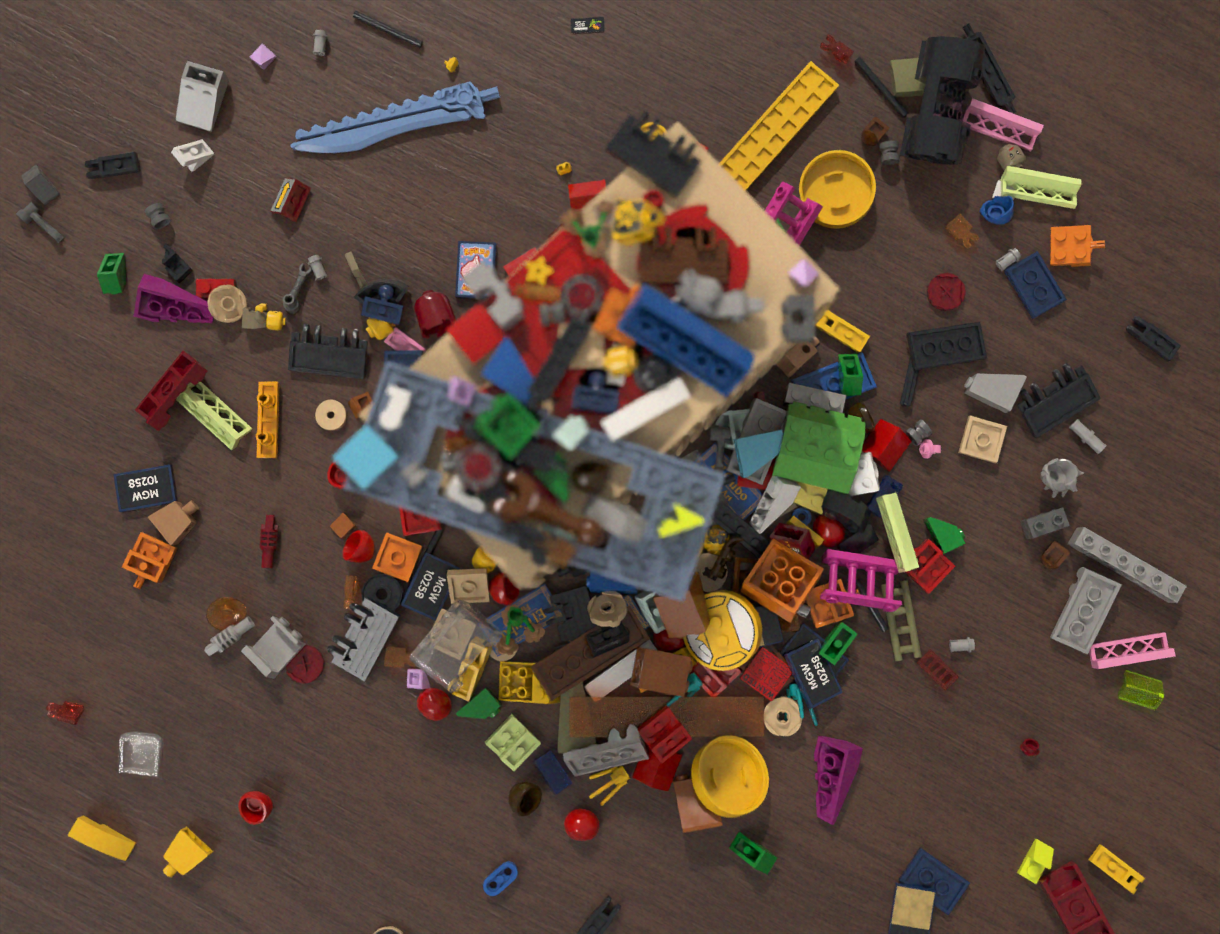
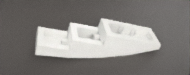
(645, 409)
(615, 674)

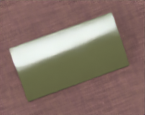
(903, 78)

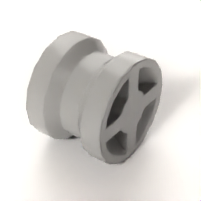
(414, 474)

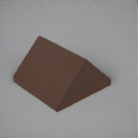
(740, 571)

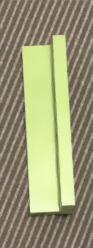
(1040, 183)
(210, 417)
(897, 532)

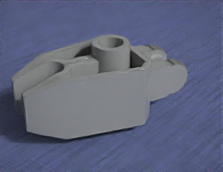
(736, 307)

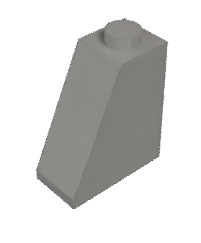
(995, 389)
(616, 517)

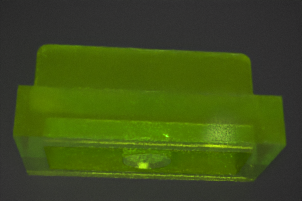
(1141, 690)

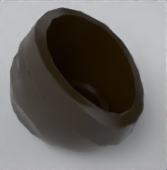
(859, 410)
(590, 477)
(524, 798)

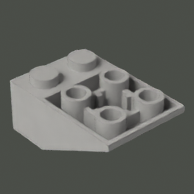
(200, 95)

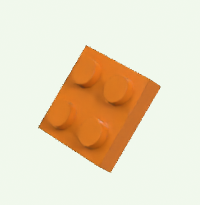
(397, 557)

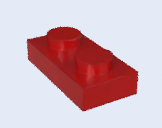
(206, 286)

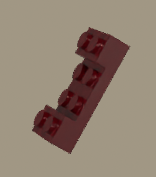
(168, 388)
(1074, 901)

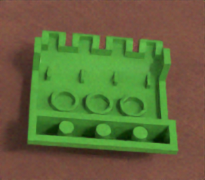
(820, 447)

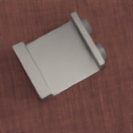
(275, 648)

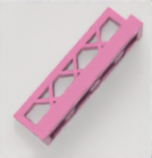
(1005, 119)
(1134, 657)

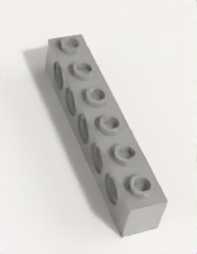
(1127, 565)

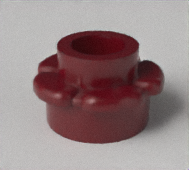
(1030, 747)

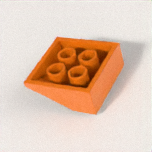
(781, 580)

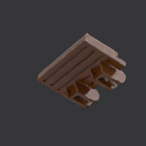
(667, 265)

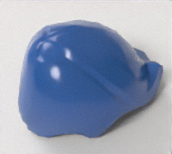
(999, 210)

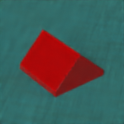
(583, 193)
(886, 444)
(655, 773)

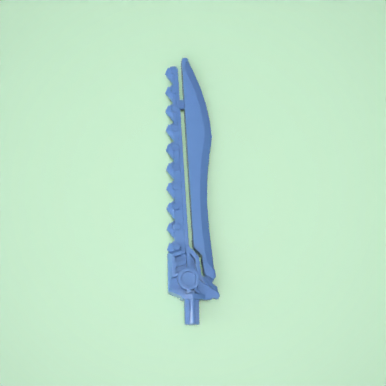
(460, 100)

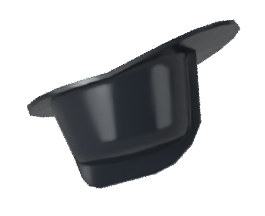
(655, 373)

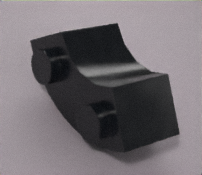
(372, 290)
(846, 511)

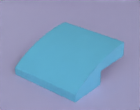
(365, 457)

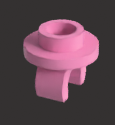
(927, 448)

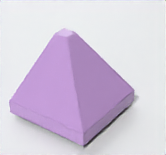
(263, 56)
(803, 273)
(461, 391)
(417, 679)

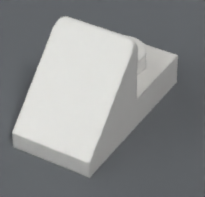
(193, 154)

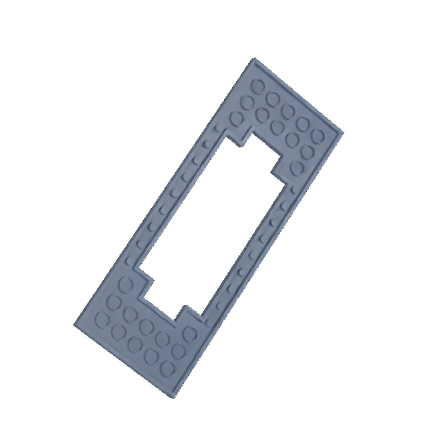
(653, 563)

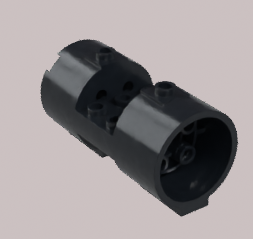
(947, 69)

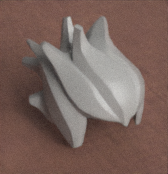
(698, 293)
(1060, 476)

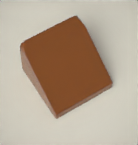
(359, 403)
(343, 526)

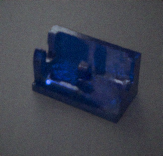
(887, 486)
(552, 772)

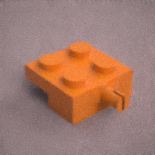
(1073, 245)
(611, 313)
(149, 559)
(824, 612)

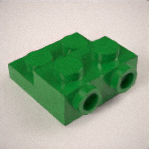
(506, 425)

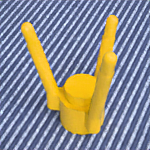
(618, 777)

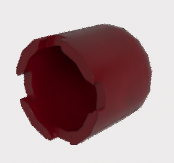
(434, 314)

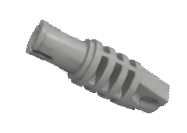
(228, 636)

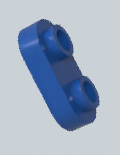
(501, 878)

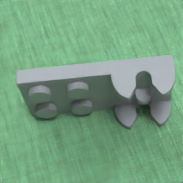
(761, 419)
(1085, 610)
(607, 755)

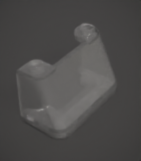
(455, 644)

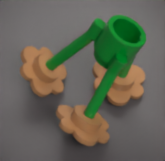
(592, 239)
(513, 618)

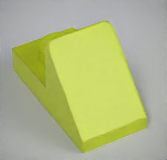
(685, 520)
(1036, 860)

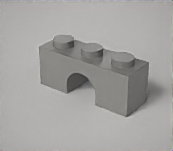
(483, 281)
(814, 397)

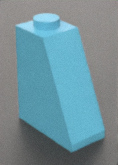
(756, 450)

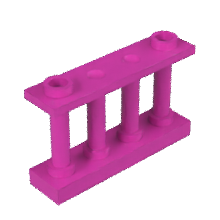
(805, 218)
(871, 565)

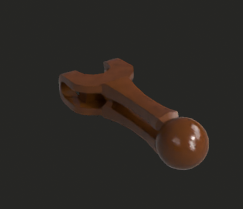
(531, 505)

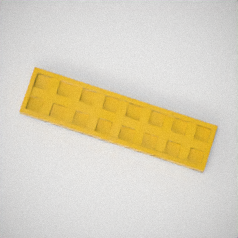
(778, 125)

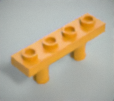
(267, 420)

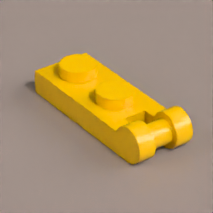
(843, 331)
(1116, 868)

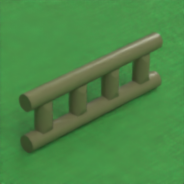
(911, 628)

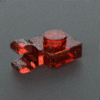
(839, 50)
(67, 713)

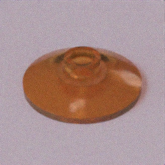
(219, 618)

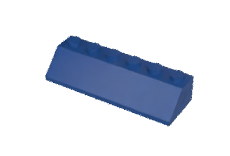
(686, 341)

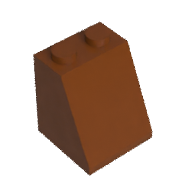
(686, 616)
(661, 671)
(691, 810)

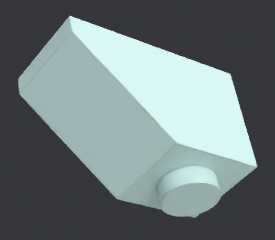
(571, 432)
(649, 610)

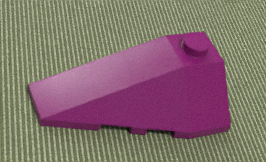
(165, 301)
(836, 769)

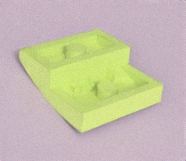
(512, 742)

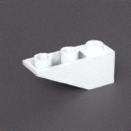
(775, 500)

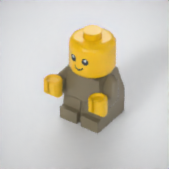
(259, 318)

